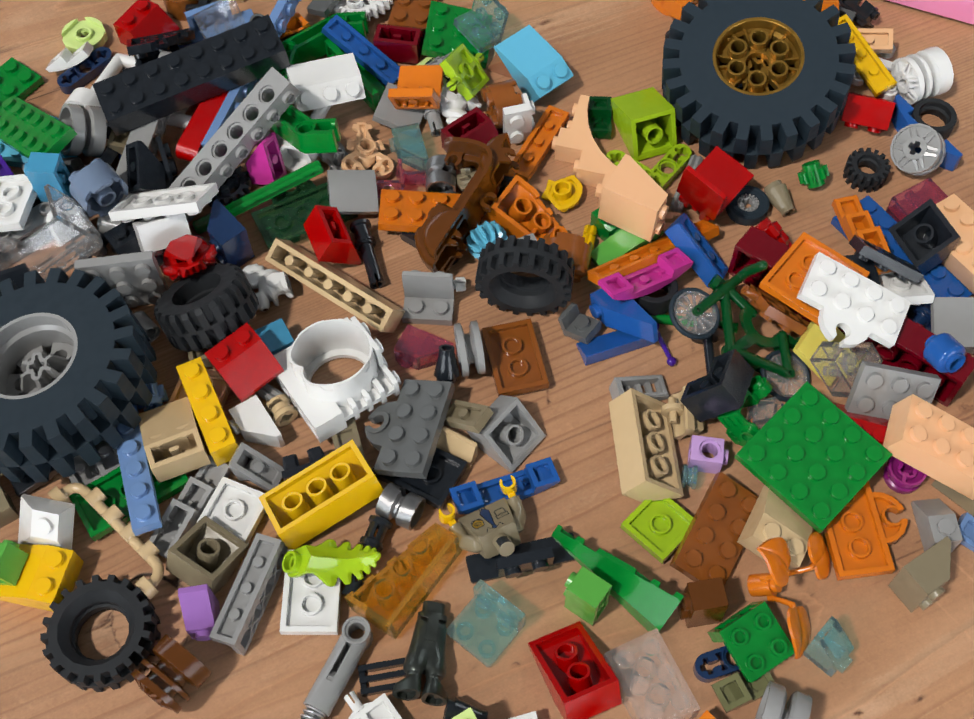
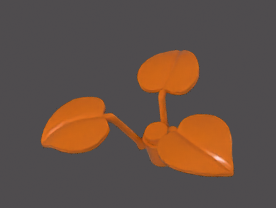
(778, 559)

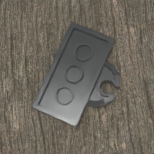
(410, 428)

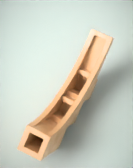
(578, 147)

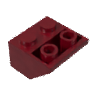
(400, 42)
(472, 125)

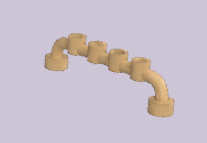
(113, 517)

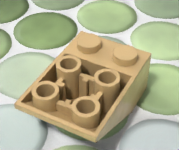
(173, 440)

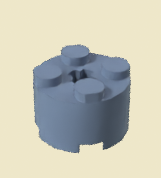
(97, 187)

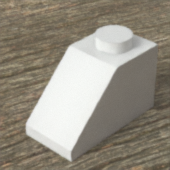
(255, 423)

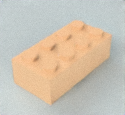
(961, 259)
(932, 443)

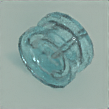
(689, 476)

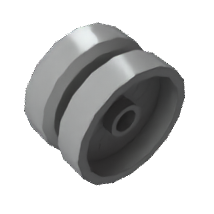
(90, 129)
(774, 700)

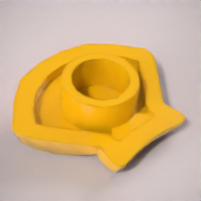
(563, 193)

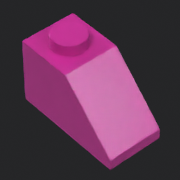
(266, 162)

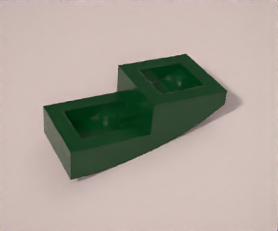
(600, 117)

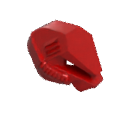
(187, 256)

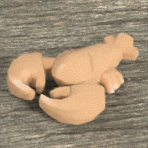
(366, 153)

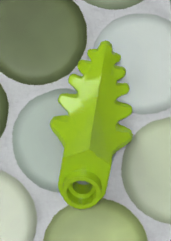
(330, 562)

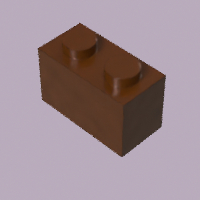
(703, 602)

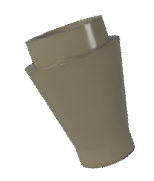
(779, 197)

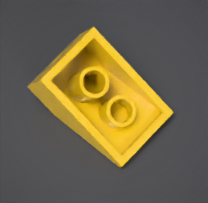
(43, 577)

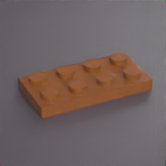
(712, 537)

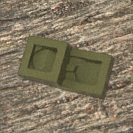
(737, 692)

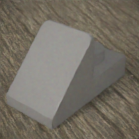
(255, 467)

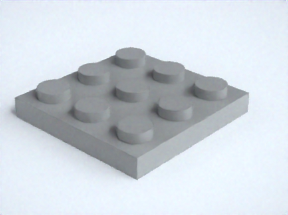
(132, 275)

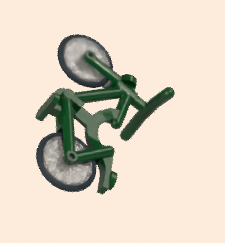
(698, 317)

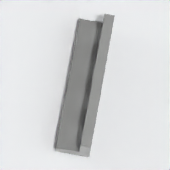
(250, 593)

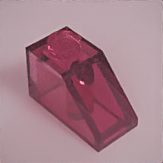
(417, 348)

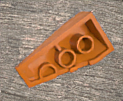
(523, 212)

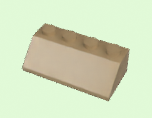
(644, 448)

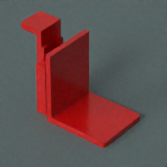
(713, 184)

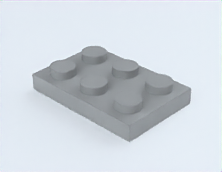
(882, 386)

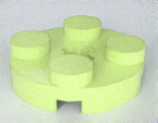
(91, 27)

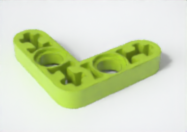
(661, 178)

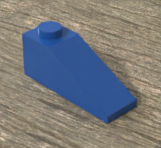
(623, 316)

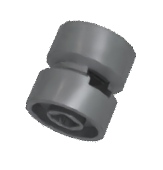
(440, 176)
(401, 506)

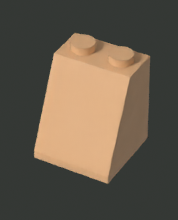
(633, 201)

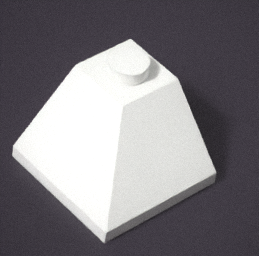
(46, 522)

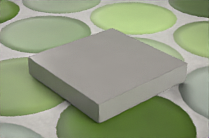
(391, 117)

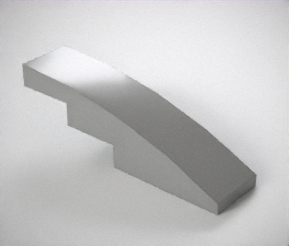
(186, 510)

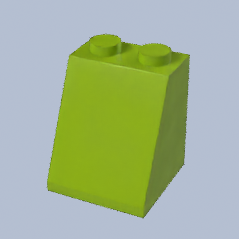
(645, 123)

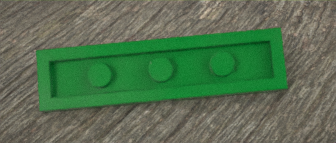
(372, 87)

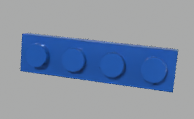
(363, 50)

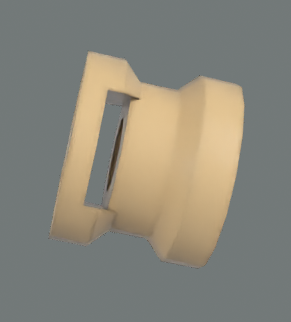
(281, 410)

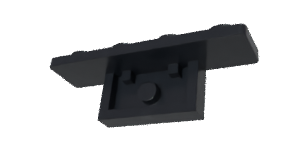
(526, 557)

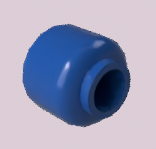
(944, 353)

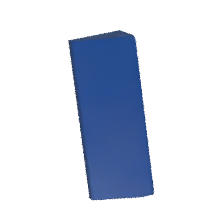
(692, 243)
(609, 346)

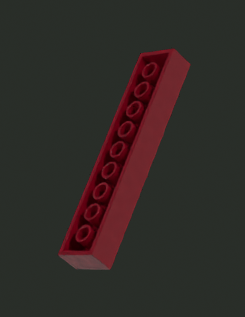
(909, 346)

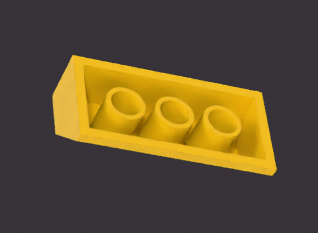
(321, 495)

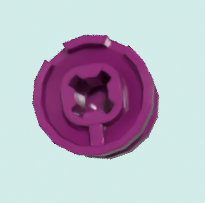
(902, 476)

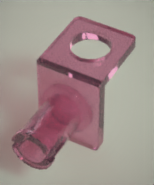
(402, 178)

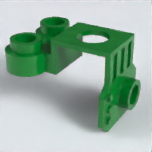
(737, 426)

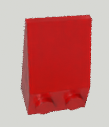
(576, 673)

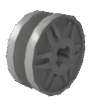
(927, 139)
(469, 348)

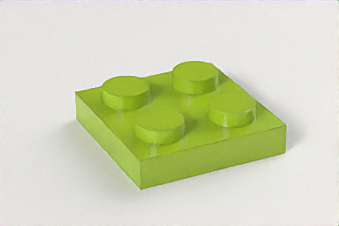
(658, 527)

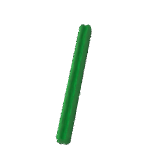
(265, 193)

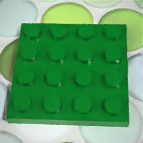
(813, 456)

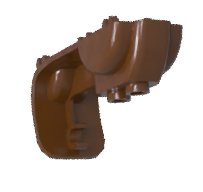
(447, 227)

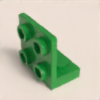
(754, 640)

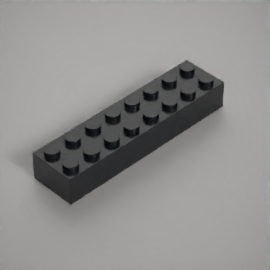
(191, 75)

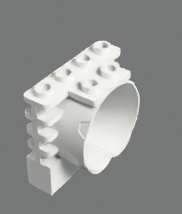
(331, 405)

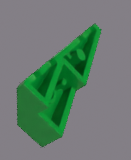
(636, 593)

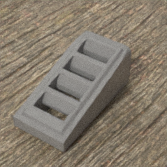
(622, 384)

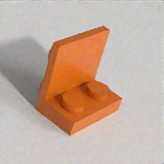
(418, 87)

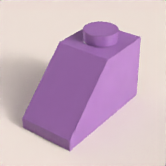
(199, 610)

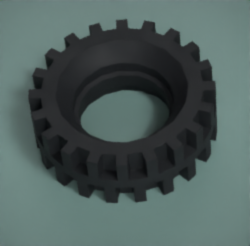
(520, 292)
(76, 609)

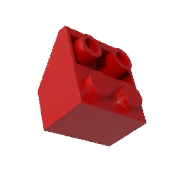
(330, 236)

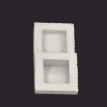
(66, 59)

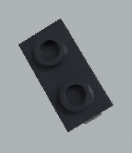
(864, 13)

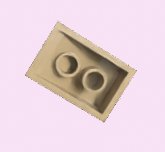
(776, 519)

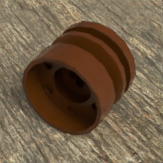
(170, 674)

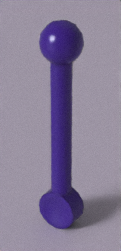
(671, 361)

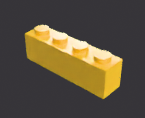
(208, 410)

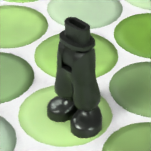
(426, 657)

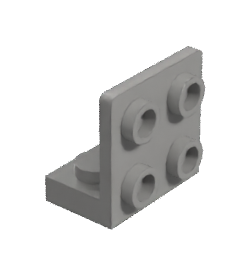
(428, 297)

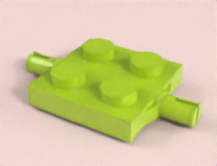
(464, 72)

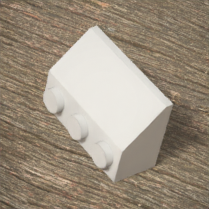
(326, 82)

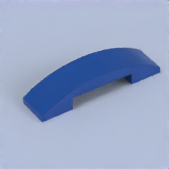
(902, 117)
(532, 480)

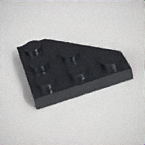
(161, 42)

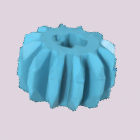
(482, 235)

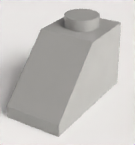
(936, 522)

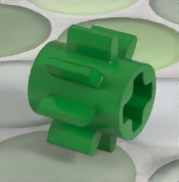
(813, 174)

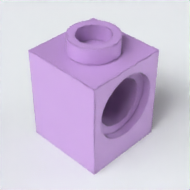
(702, 444)

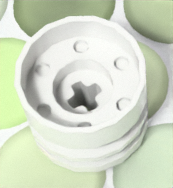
(923, 74)

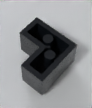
(721, 389)

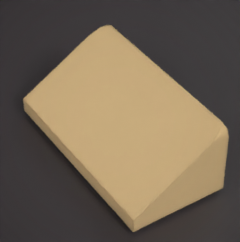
(458, 446)

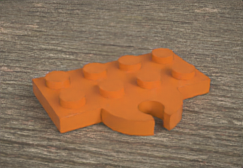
(861, 535)

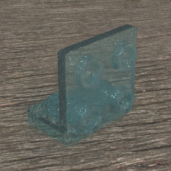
(483, 24)
(486, 624)

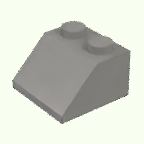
(508, 433)

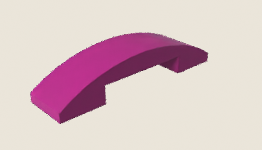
(649, 279)

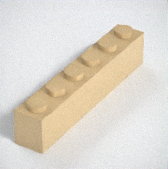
(335, 285)

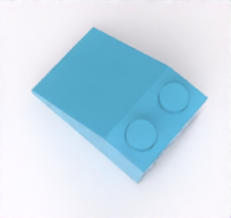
(533, 63)

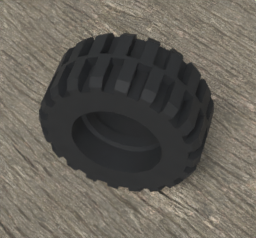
(206, 307)

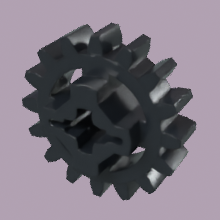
(234, 187)

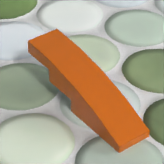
(859, 222)

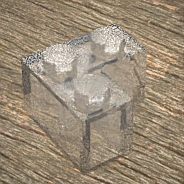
(840, 365)

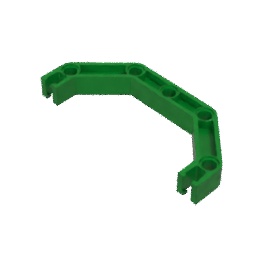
(294, 126)

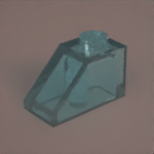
(409, 146)
(830, 648)

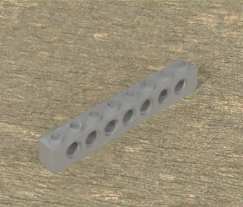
(239, 133)

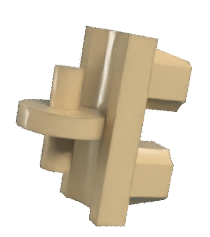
(680, 417)

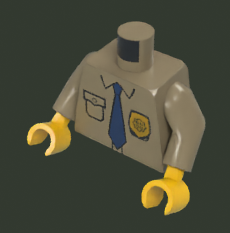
(491, 528)

